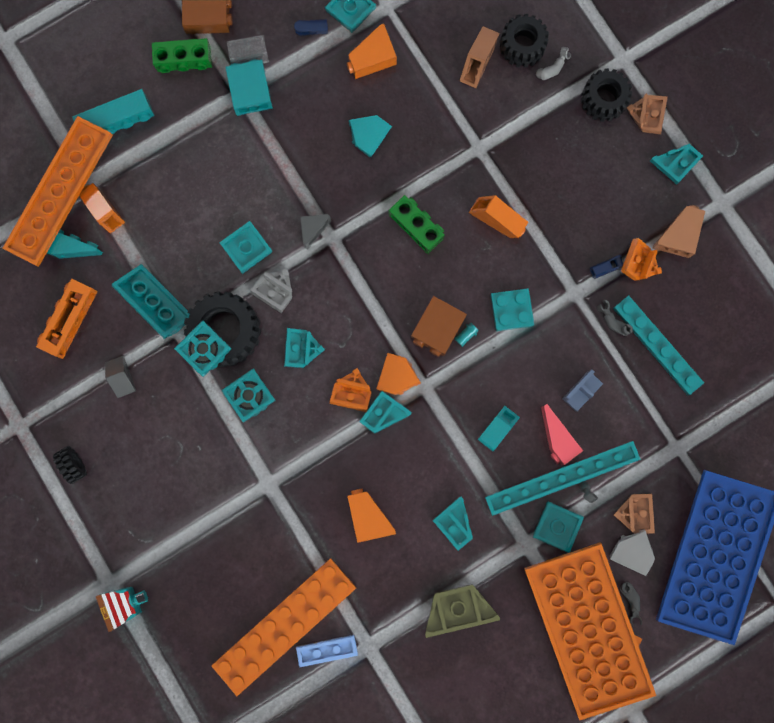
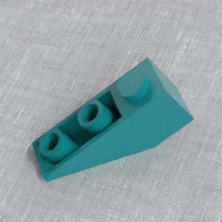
(71, 247)

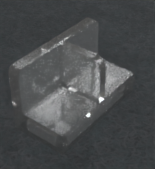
(247, 49)

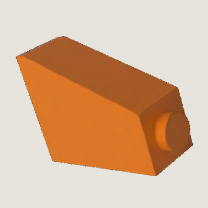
(372, 54)
(101, 208)
(499, 216)
(368, 518)

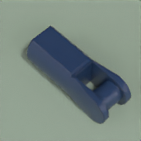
(311, 27)
(605, 267)

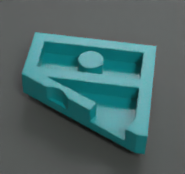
(677, 162)
(384, 413)
(455, 524)

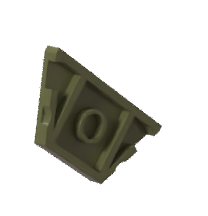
(458, 610)

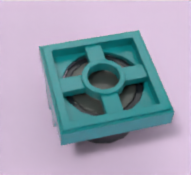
(204, 349)
(249, 396)

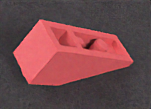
(560, 441)

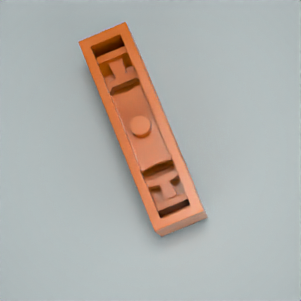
(54, 343)

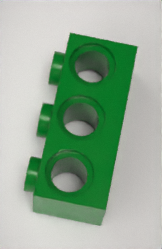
(175, 49)
(406, 221)

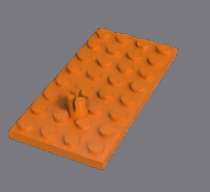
(590, 631)

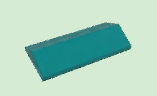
(152, 301)

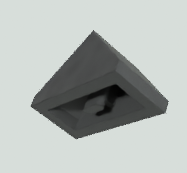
(312, 227)
(119, 377)

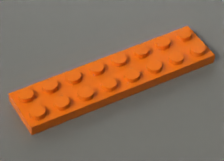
(57, 191)
(283, 627)

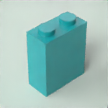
(249, 87)

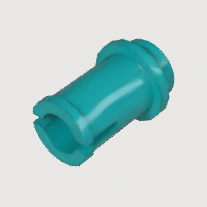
(466, 334)

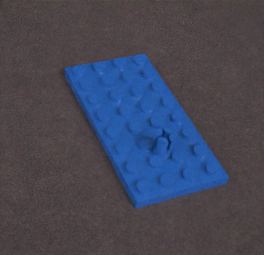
(718, 557)

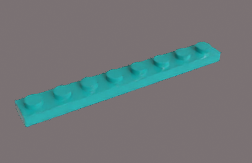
(562, 478)

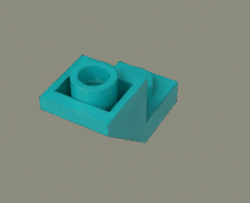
(498, 428)

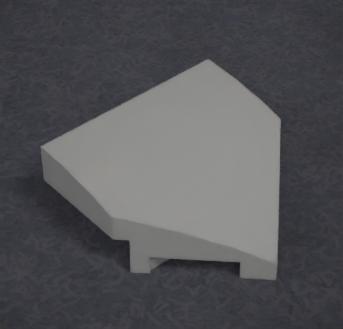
(274, 289)
(634, 552)

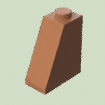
(479, 57)
(683, 233)

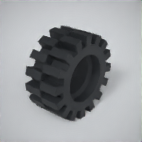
(69, 465)

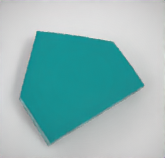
(368, 133)
(300, 348)

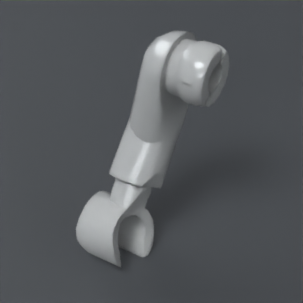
(554, 69)

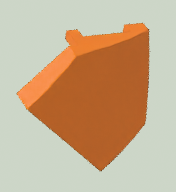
(640, 261)
(397, 375)
(351, 392)

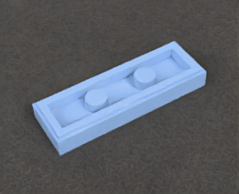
(327, 650)

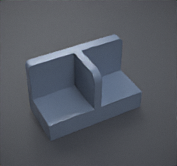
(582, 390)

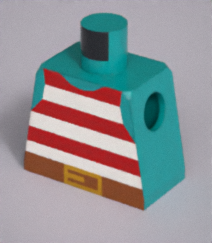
(120, 606)

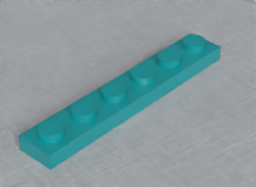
(658, 345)

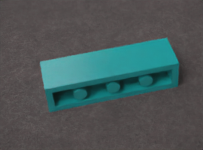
(120, 112)

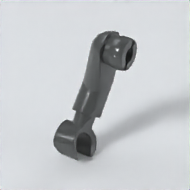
(614, 324)
(585, 488)
(634, 599)

